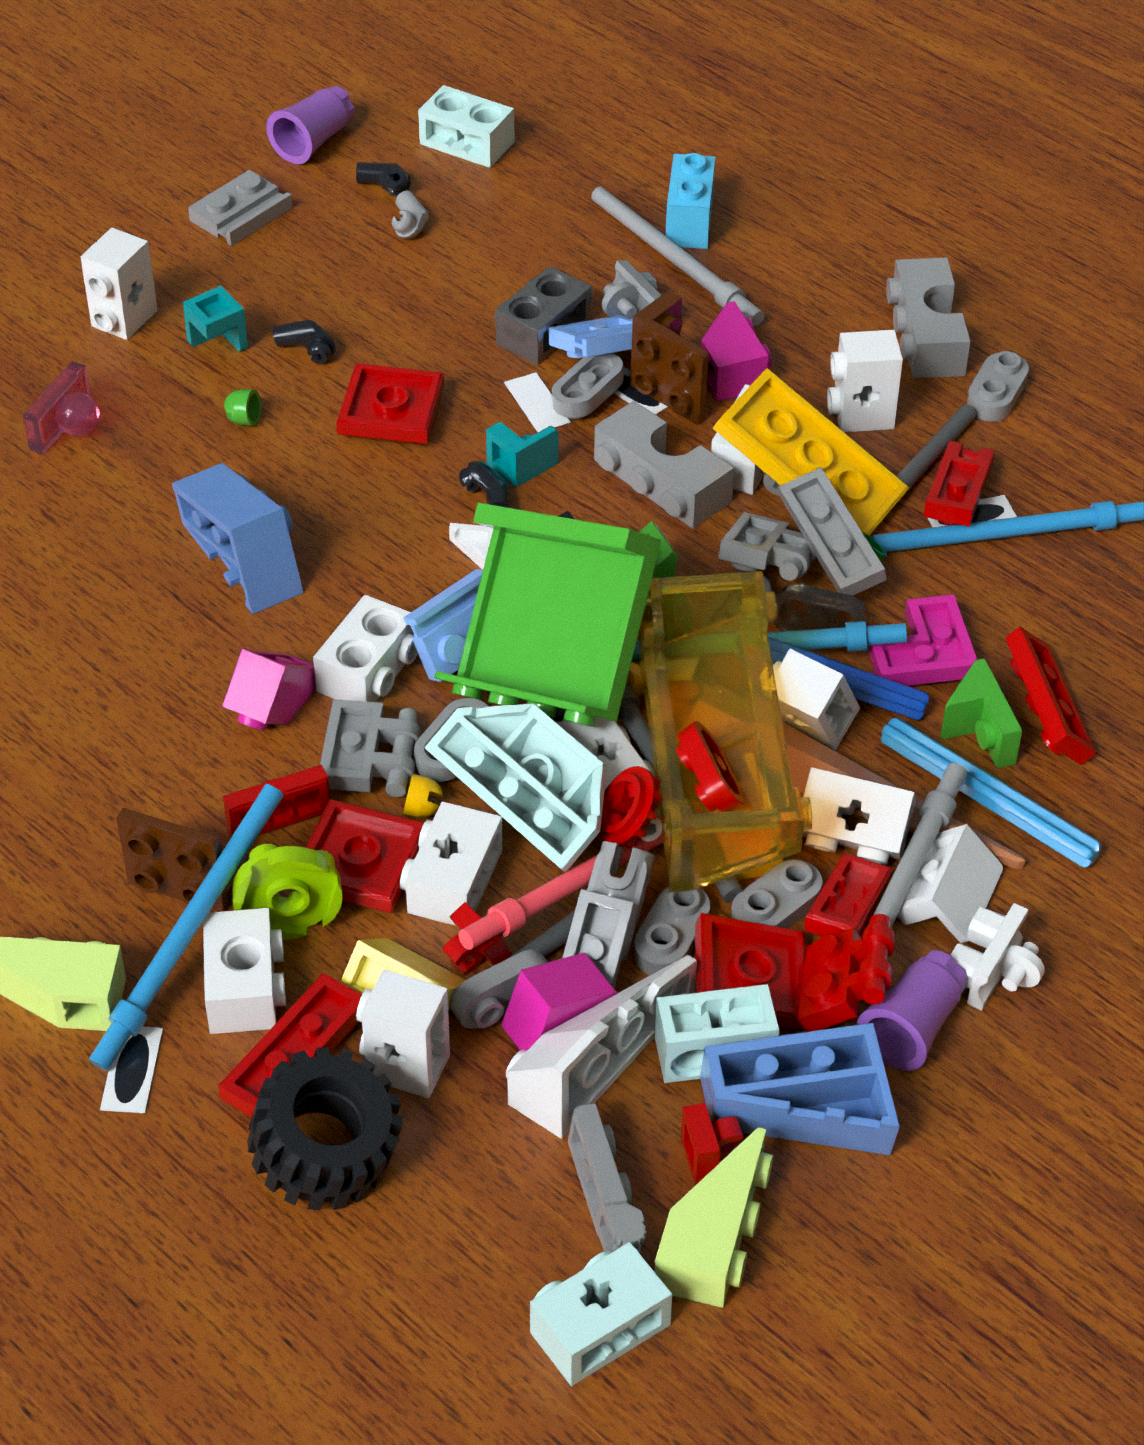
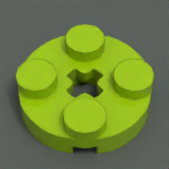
(289, 867)

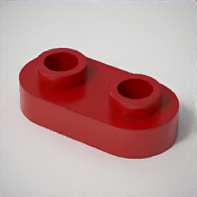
(705, 758)

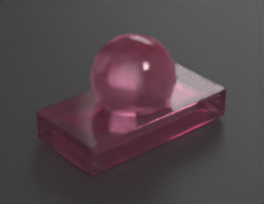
(62, 408)

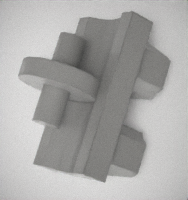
(629, 291)

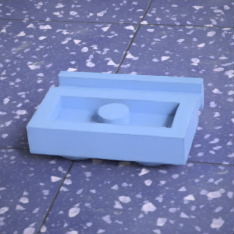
(593, 336)
(443, 625)

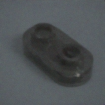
(821, 608)

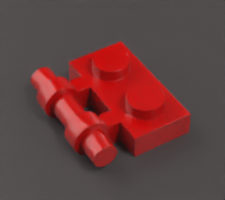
(845, 971)

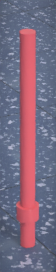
(512, 914)

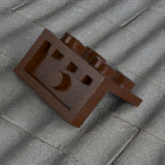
(667, 363)
(169, 857)

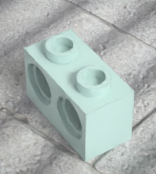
(466, 126)
(705, 1019)

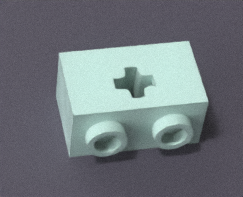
(599, 1312)

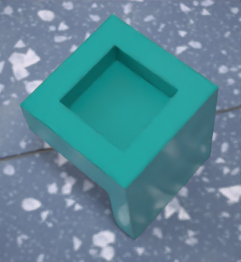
(215, 315)
(521, 457)

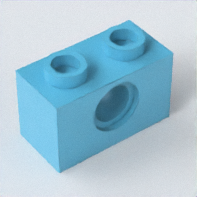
(690, 200)

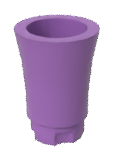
(308, 124)
(916, 1009)

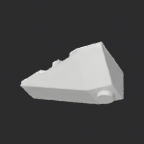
(591, 1050)

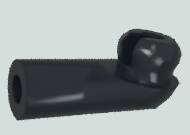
(387, 175)
(310, 335)
(482, 476)

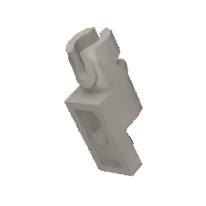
(610, 909)

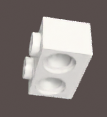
(365, 652)

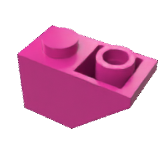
(734, 353)

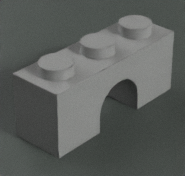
(931, 335)
(685, 485)

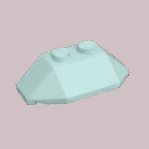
(527, 774)

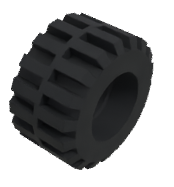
(338, 1089)

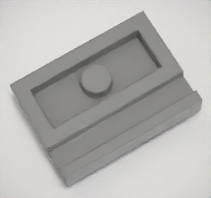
(240, 207)

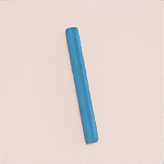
(994, 794)

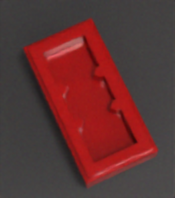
(304, 798)
(848, 897)

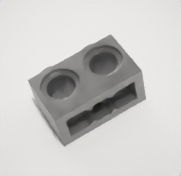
(542, 303)

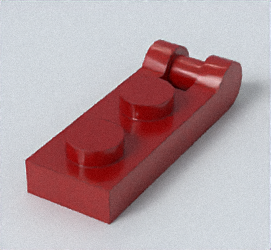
(958, 484)

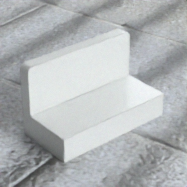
(953, 882)

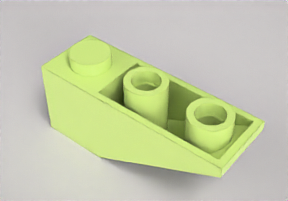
(63, 980)
(706, 1227)

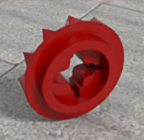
(629, 806)

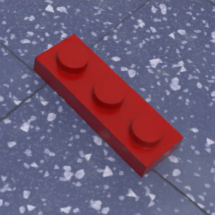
(1049, 696)
(314, 1021)

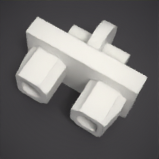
(1002, 955)

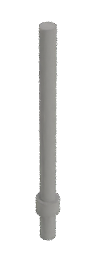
(723, 291)
(934, 814)

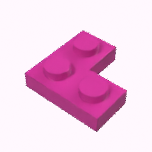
(935, 650)

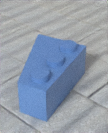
(244, 530)
(805, 1088)

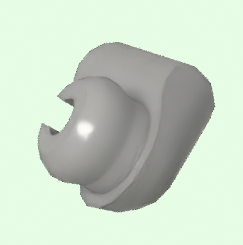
(413, 216)

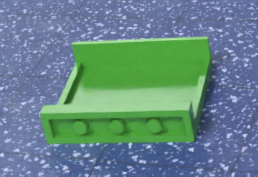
(555, 614)

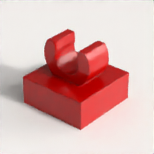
(467, 960)
(706, 1141)

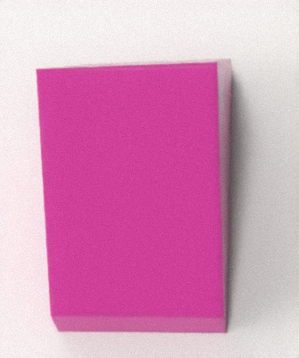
(552, 995)

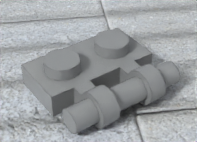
(764, 541)
(353, 741)

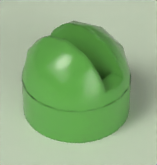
(243, 407)

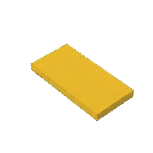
(793, 438)

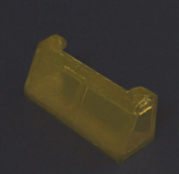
(712, 664)

